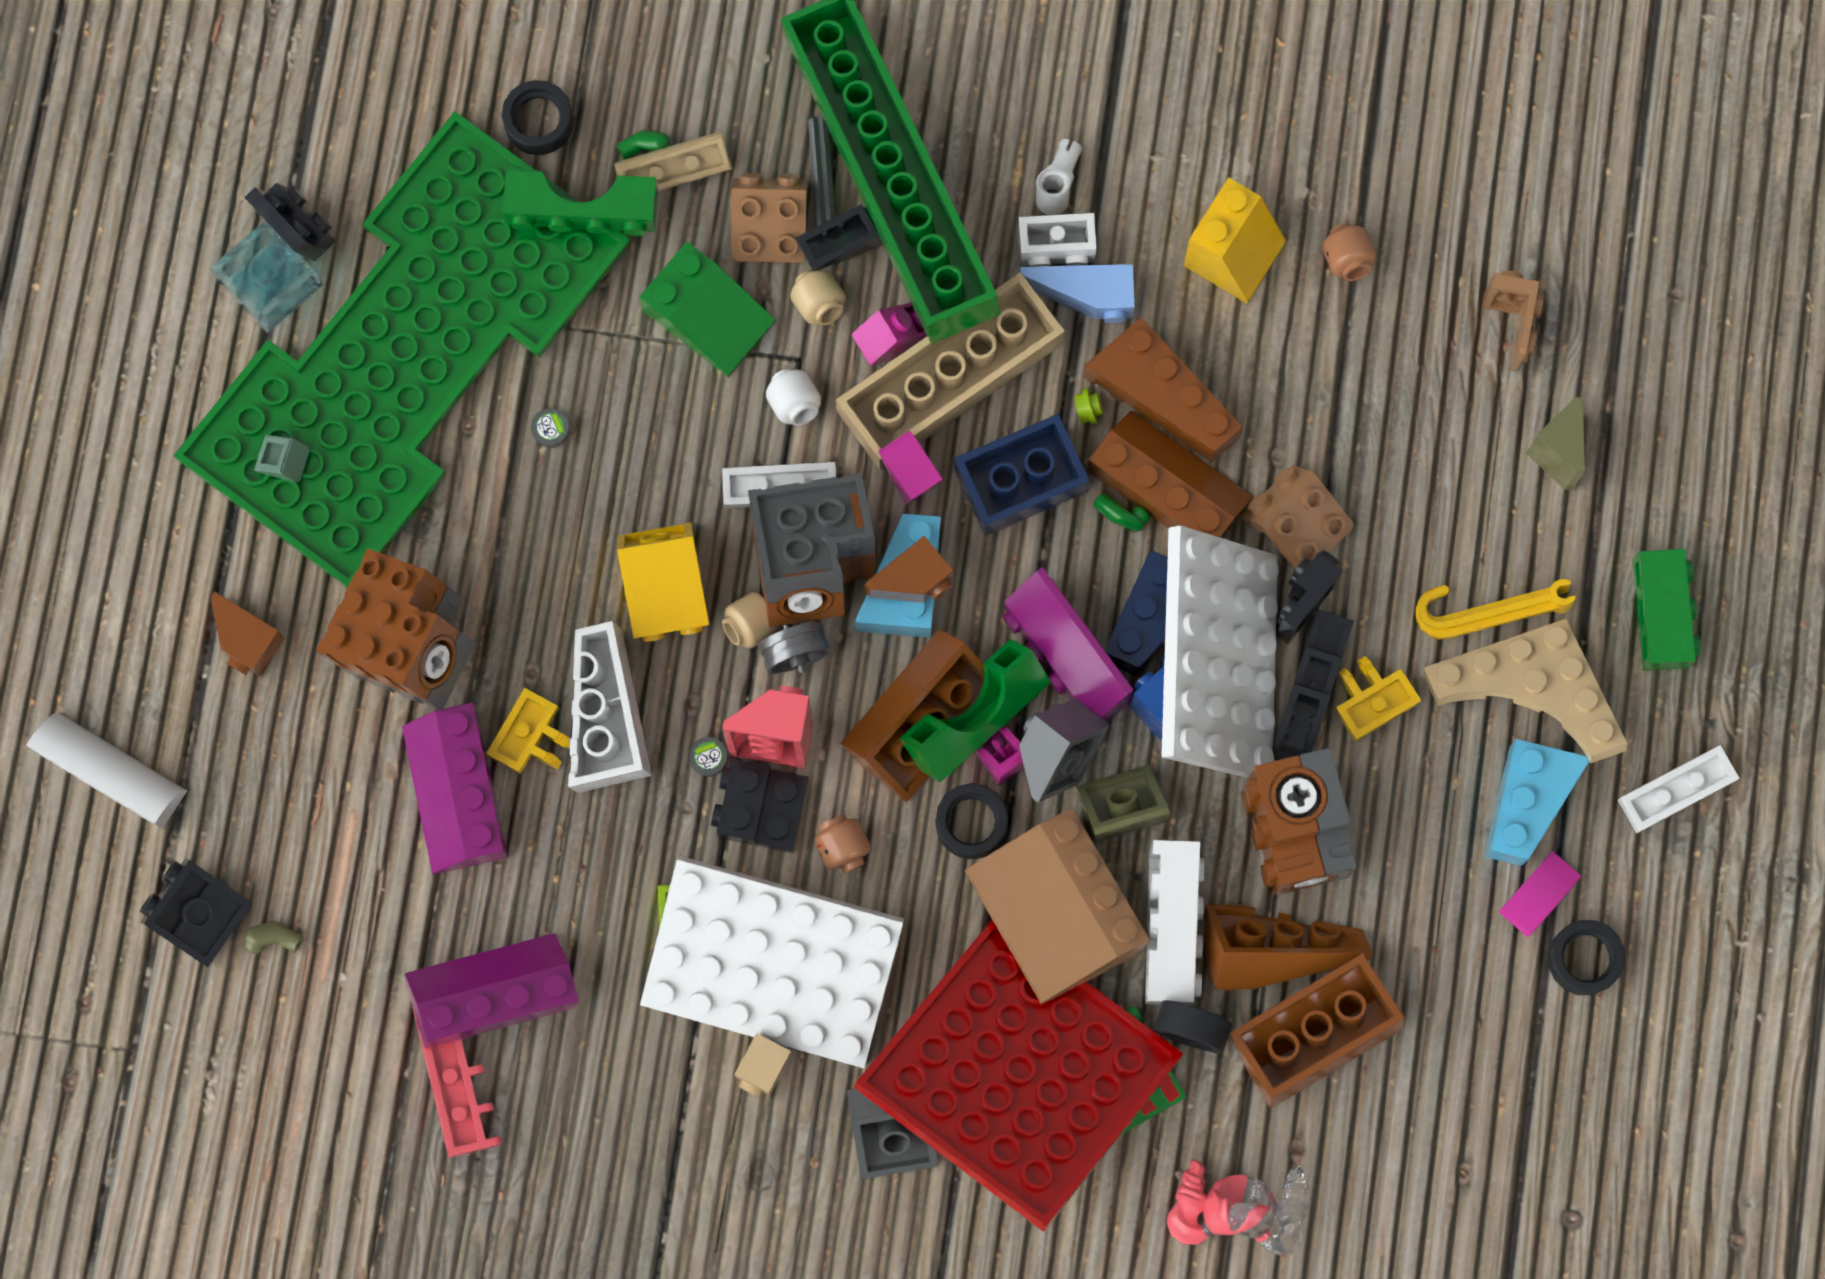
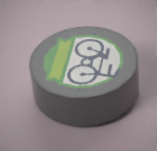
(550, 428)
(708, 756)

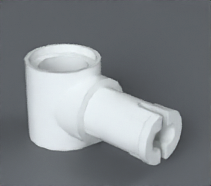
(1059, 178)

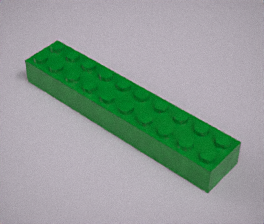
(891, 168)

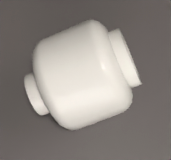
(793, 397)

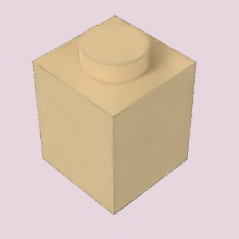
(762, 1066)

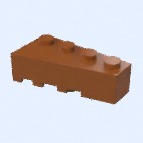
(1156, 383)

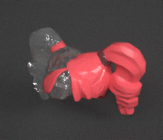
(1239, 1207)

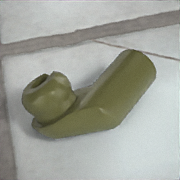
(271, 932)

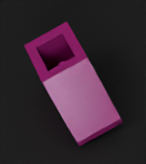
(889, 333)

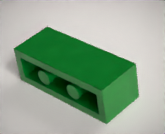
(1665, 609)

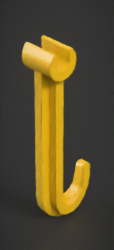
(1490, 614)

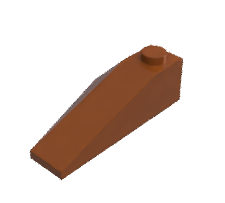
(1262, 950)

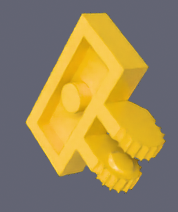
(1376, 704)
(523, 732)

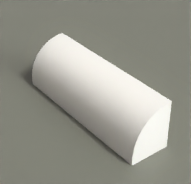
(107, 769)

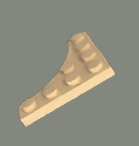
(1540, 672)

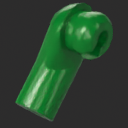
(642, 141)
(1119, 515)

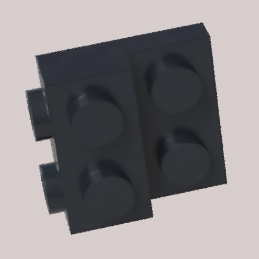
(291, 220)
(1310, 587)
(760, 805)
(194, 911)

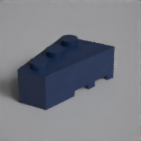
(1142, 623)

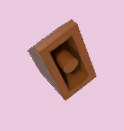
(913, 575)
(244, 637)

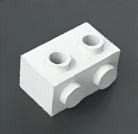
(1057, 240)

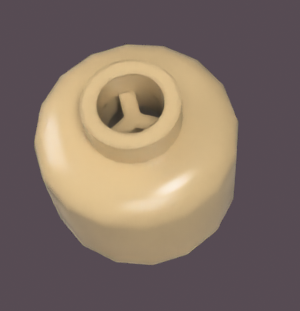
(818, 297)
(747, 621)

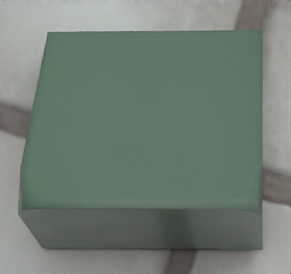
(282, 458)

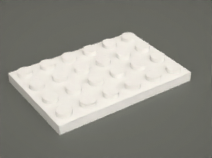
(1219, 653)
(771, 961)

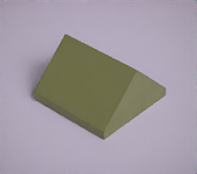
(1561, 446)
(1122, 803)

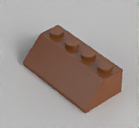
(1166, 479)
(938, 681)
(1317, 1030)

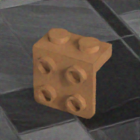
(768, 218)
(1518, 296)
(1298, 515)

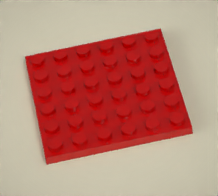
(1017, 1086)

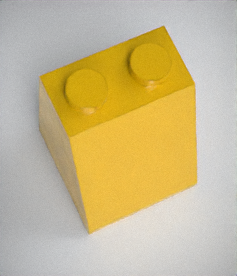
(1235, 241)
(662, 581)

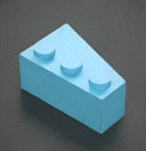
(898, 616)
(1529, 797)

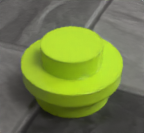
(1088, 406)

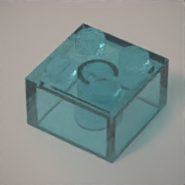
(266, 276)

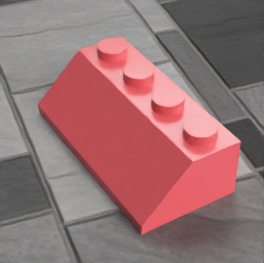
(772, 728)

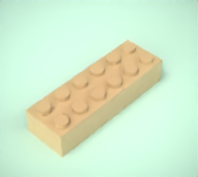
(946, 378)

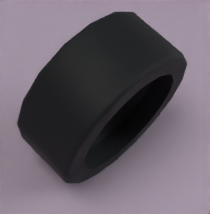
(529, 91)
(975, 792)
(1607, 937)
(1192, 1026)

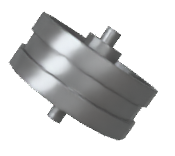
(794, 648)

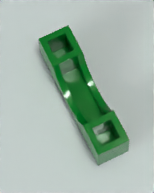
(626, 206)
(1009, 684)

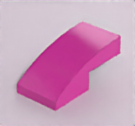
(1540, 894)

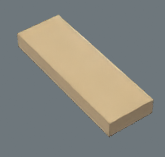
(680, 162)

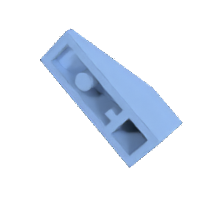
(1090, 289)

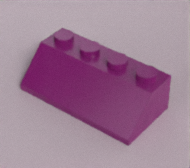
(1066, 646)
(454, 789)
(491, 990)

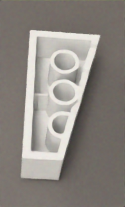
(606, 721)
(1172, 922)

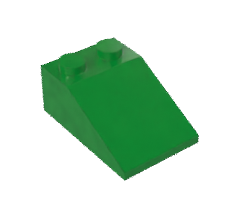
(706, 309)

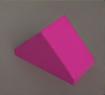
(909, 467)
(1001, 755)

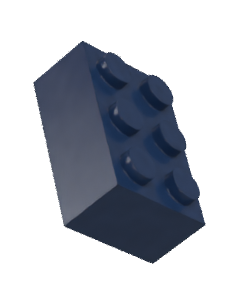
(1021, 474)

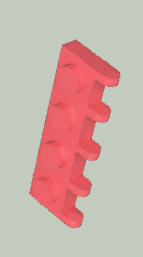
(456, 1098)

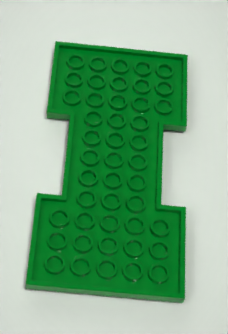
(398, 354)

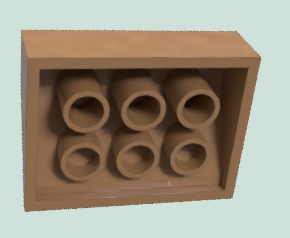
(1057, 906)

